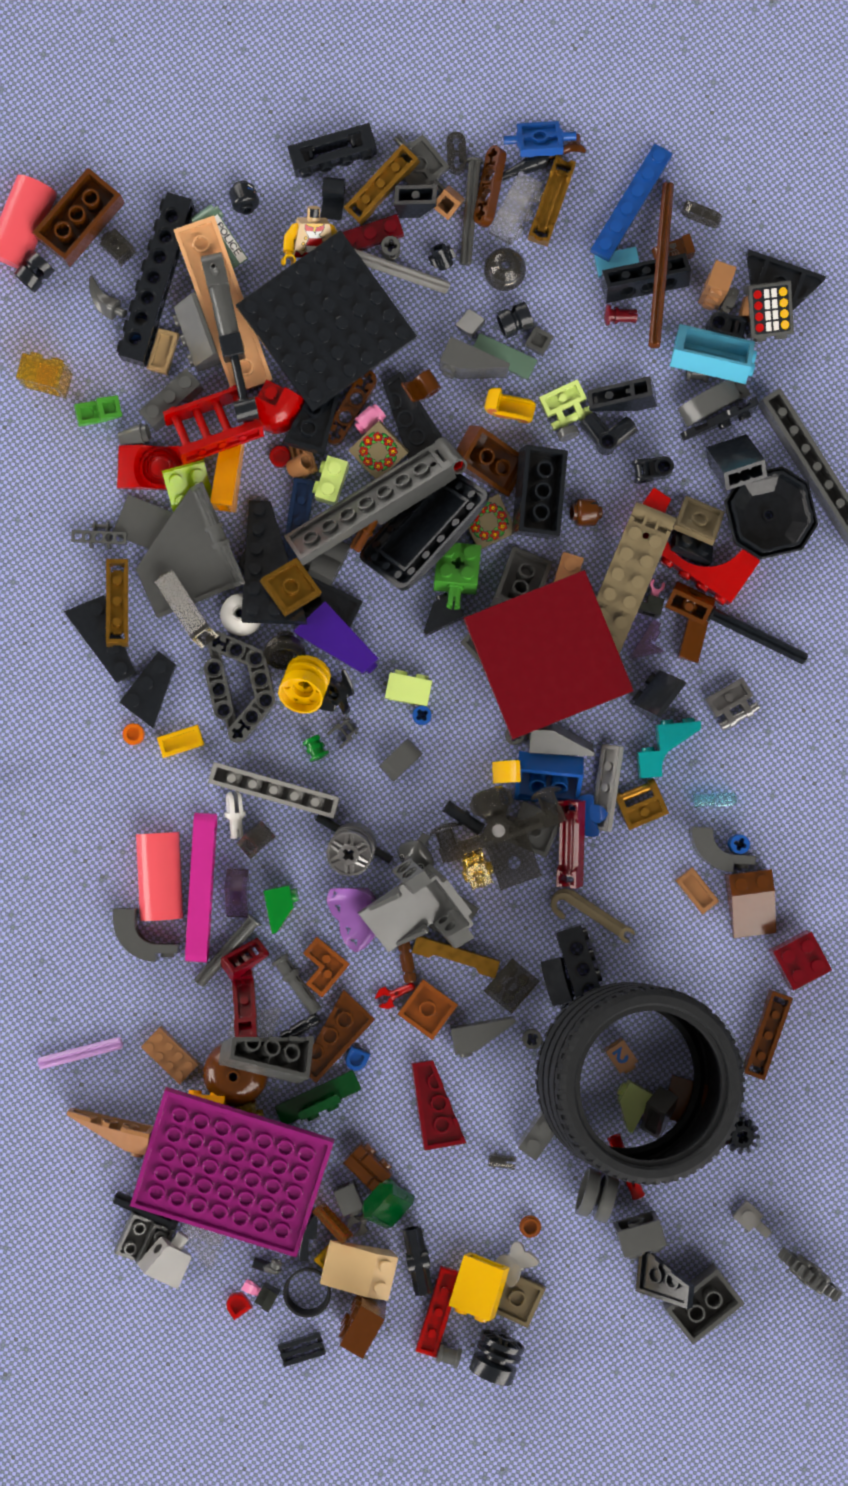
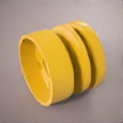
(304, 684)

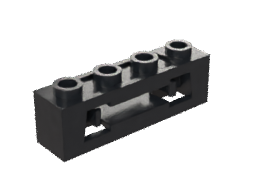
(362, 148)

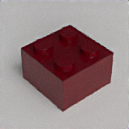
(800, 960)

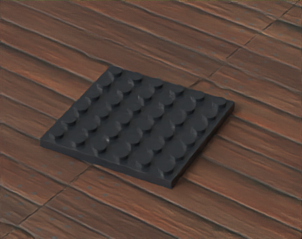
(326, 321)

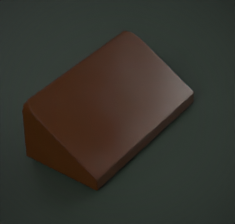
(692, 641)

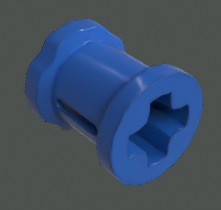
(423, 709)
(744, 840)

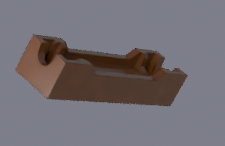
(767, 1034)

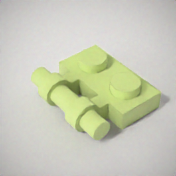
(561, 399)

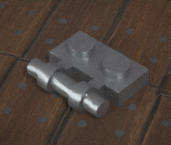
(728, 698)

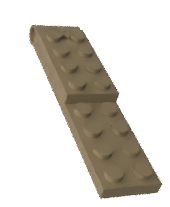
(633, 569)

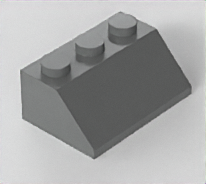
(196, 333)

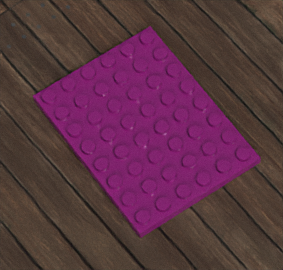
(231, 1172)

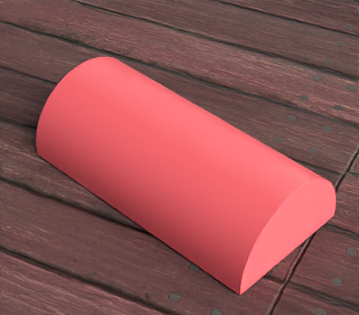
(23, 212)
(159, 876)

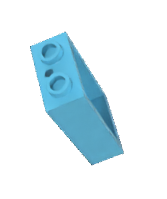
(713, 354)

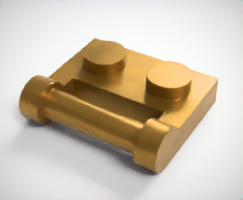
(645, 810)

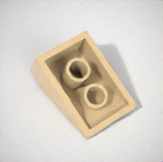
(359, 1269)

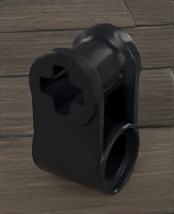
(730, 324)
(650, 469)

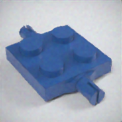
(539, 139)

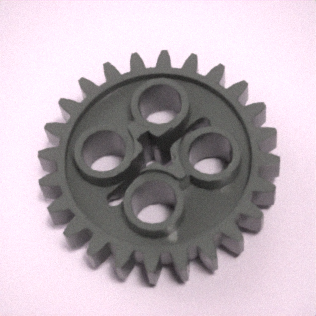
(810, 1274)

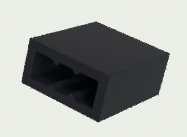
(736, 462)

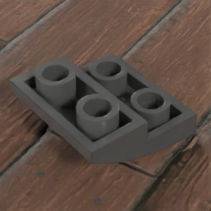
(139, 1237)

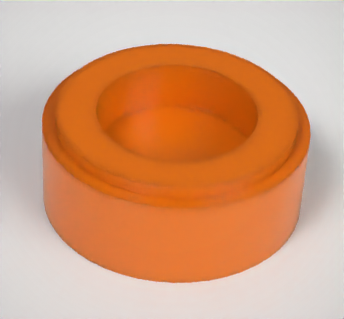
(133, 734)

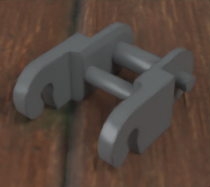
(729, 300)
(349, 737)

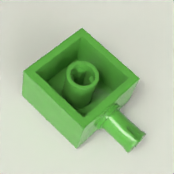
(458, 580)

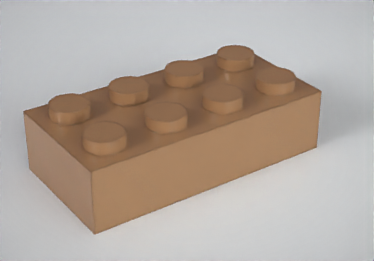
(170, 1055)

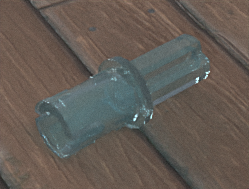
(714, 799)

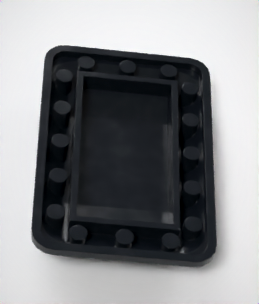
(424, 532)

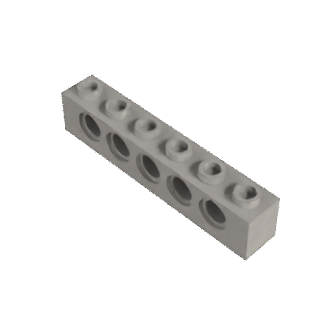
(274, 790)

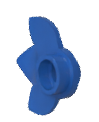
(593, 814)

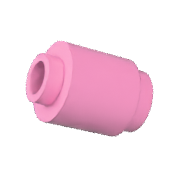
(368, 418)

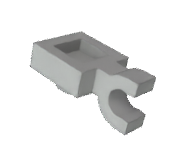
(750, 1218)

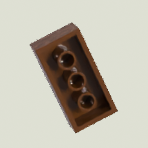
(78, 217)

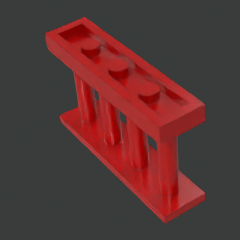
(210, 443)

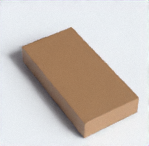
(697, 890)

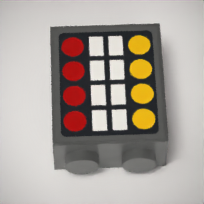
(770, 310)

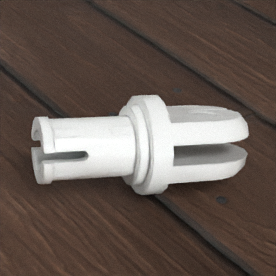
(235, 814)

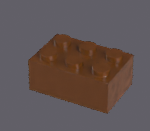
(362, 1324)

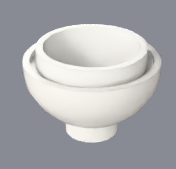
(231, 621)

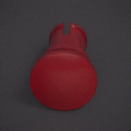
(619, 315)

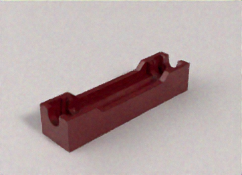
(571, 845)

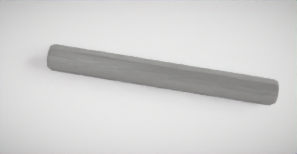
(404, 272)

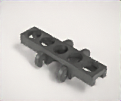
(111, 536)

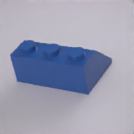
(549, 770)

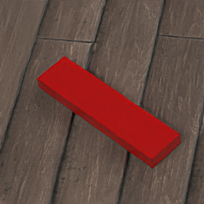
(437, 1312)

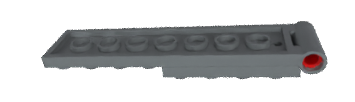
(379, 499)

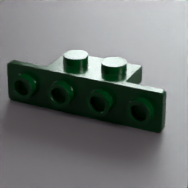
(322, 1097)

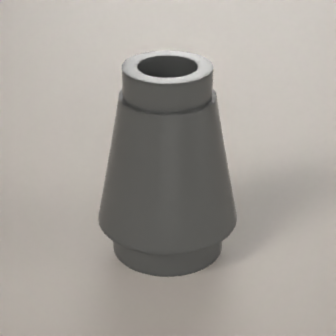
(135, 435)

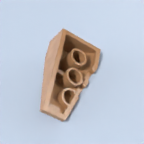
(123, 1133)

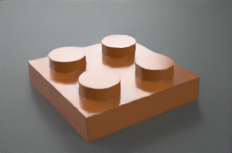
(427, 1009)

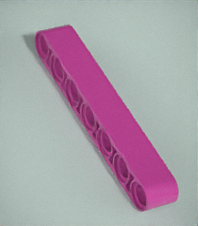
(201, 887)

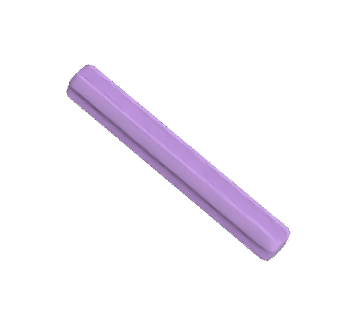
(80, 1053)

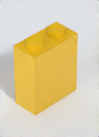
(479, 1287)

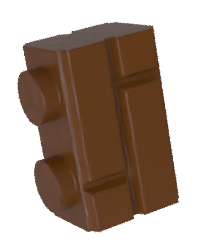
(368, 1165)

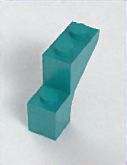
(667, 737)

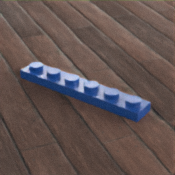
(631, 202)

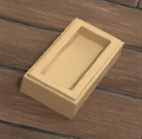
(163, 351)

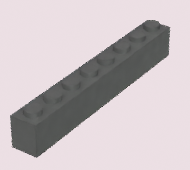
(807, 459)

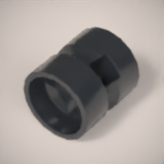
(28, 277)
(513, 320)

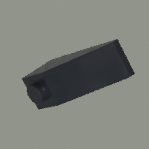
(624, 396)

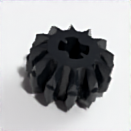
(749, 1131)

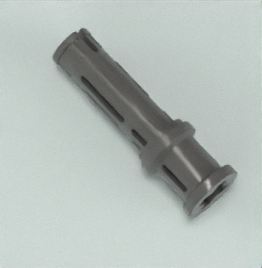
(291, 975)

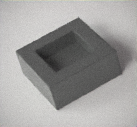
(539, 341)

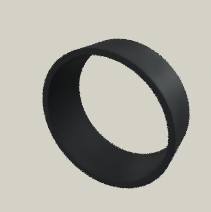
(301, 1311)

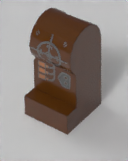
(679, 246)

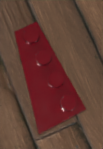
(436, 1117)

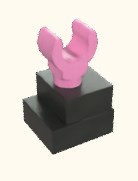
(653, 604)
(265, 1296)

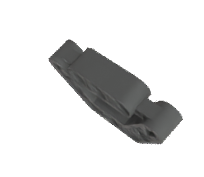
(226, 698)

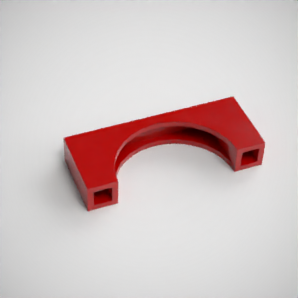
(721, 580)

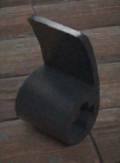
(333, 198)

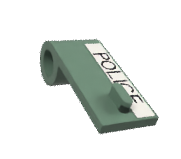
(233, 249)

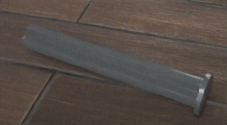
(231, 945)

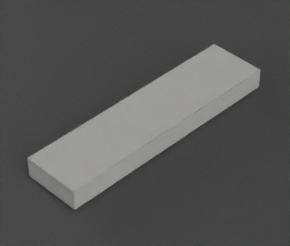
(608, 782)

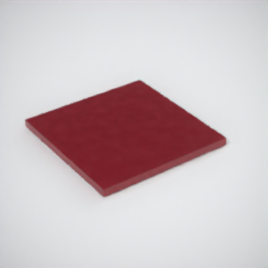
(548, 654)

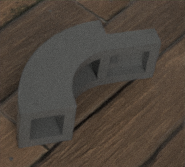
(712, 401)
(706, 848)

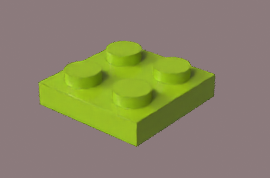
(181, 478)

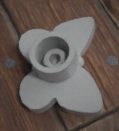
(517, 1261)

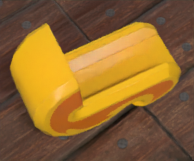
(509, 406)

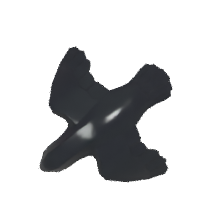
(337, 694)

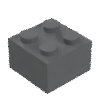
(640, 1234)

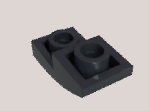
(556, 981)

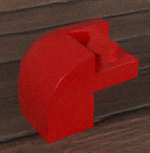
(277, 407)

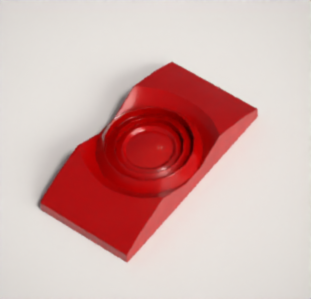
(142, 466)

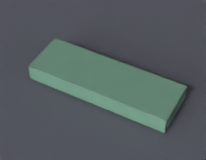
(520, 363)

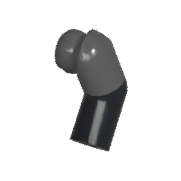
(272, 1267)

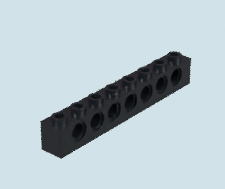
(140, 352)

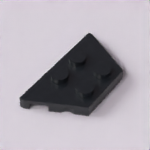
(768, 269)

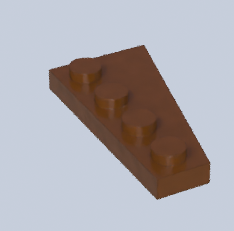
(339, 1032)

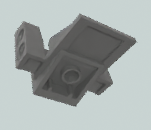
(414, 905)

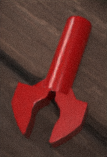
(393, 994)

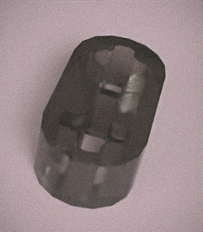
(461, 152)
(701, 214)

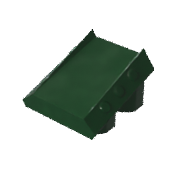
(387, 1204)

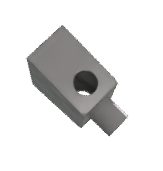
(167, 1260)

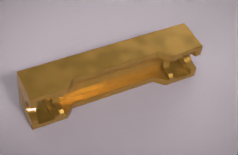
(381, 184)
(551, 201)
(117, 602)
(483, 964)

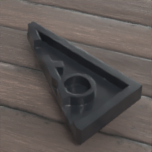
(722, 420)

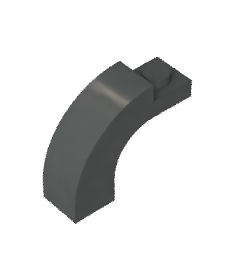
(128, 933)

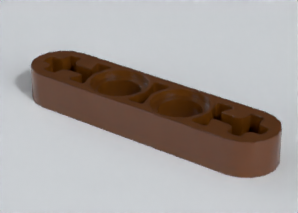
(494, 162)
(353, 409)

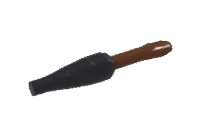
(536, 163)

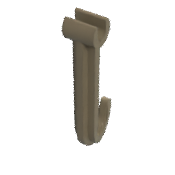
(590, 910)

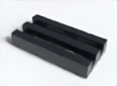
(287, 1362)

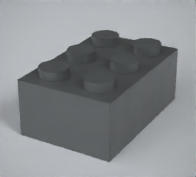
(712, 1304)

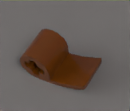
(422, 386)

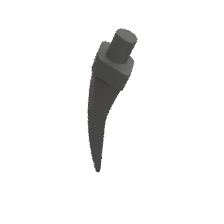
(105, 304)

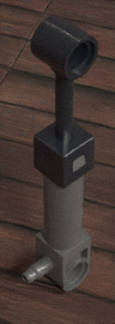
(228, 331)

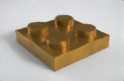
(290, 586)

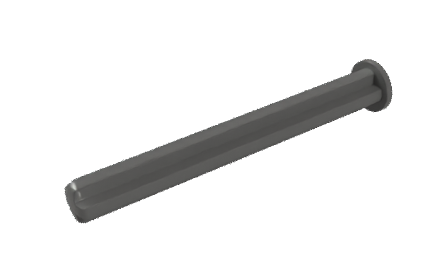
(470, 203)

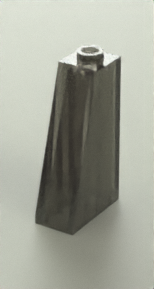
(186, 609)

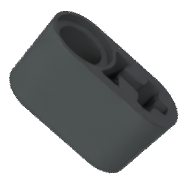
(400, 760)

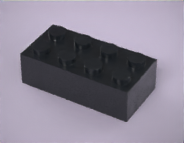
(539, 492)

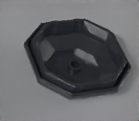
(791, 508)

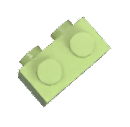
(331, 481)

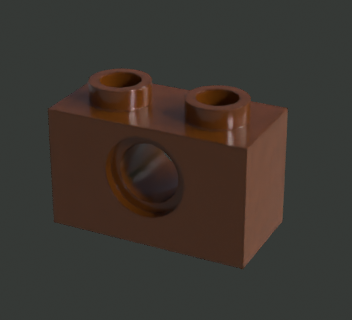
(690, 603)

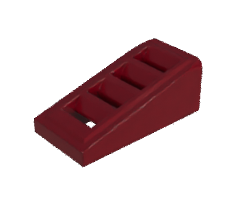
(247, 964)

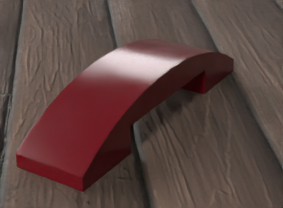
(245, 1004)

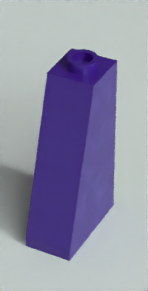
(337, 639)

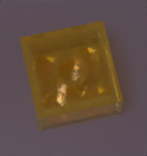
(44, 375)

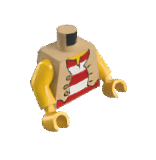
(306, 234)

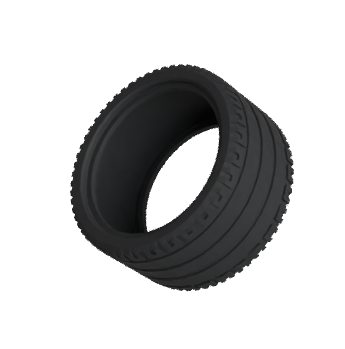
(699, 1130)

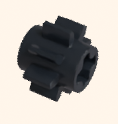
(441, 256)

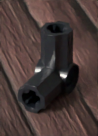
(617, 434)

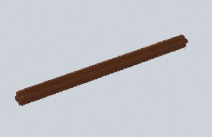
(661, 265)

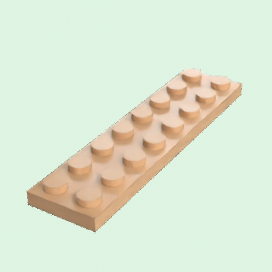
(204, 239)

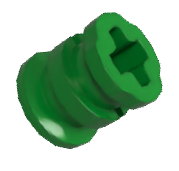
(315, 748)

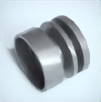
(354, 837)

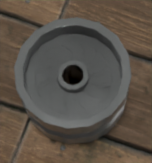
(596, 1195)

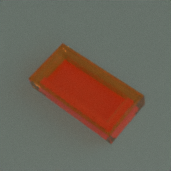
(333, 1223)

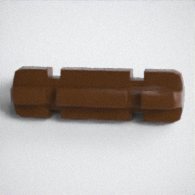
(407, 963)

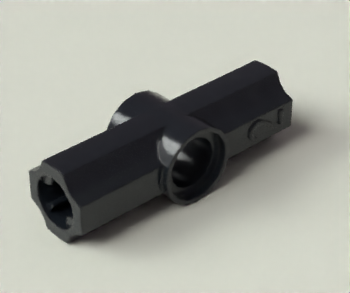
(418, 1261)

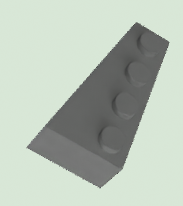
(272, 1056)

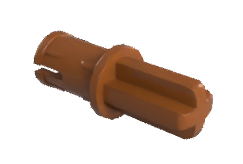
(362, 536)

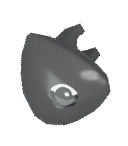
(417, 851)

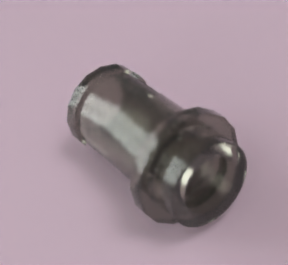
(500, 1161)

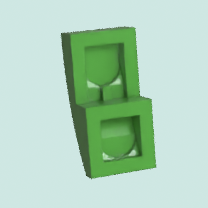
(98, 411)

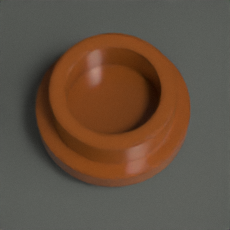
(530, 1226)

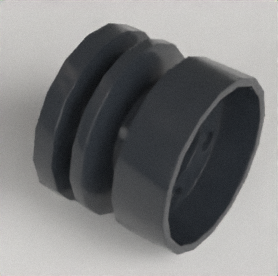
(496, 1358)

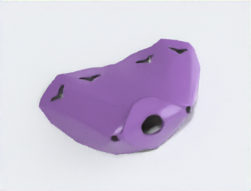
(352, 901)

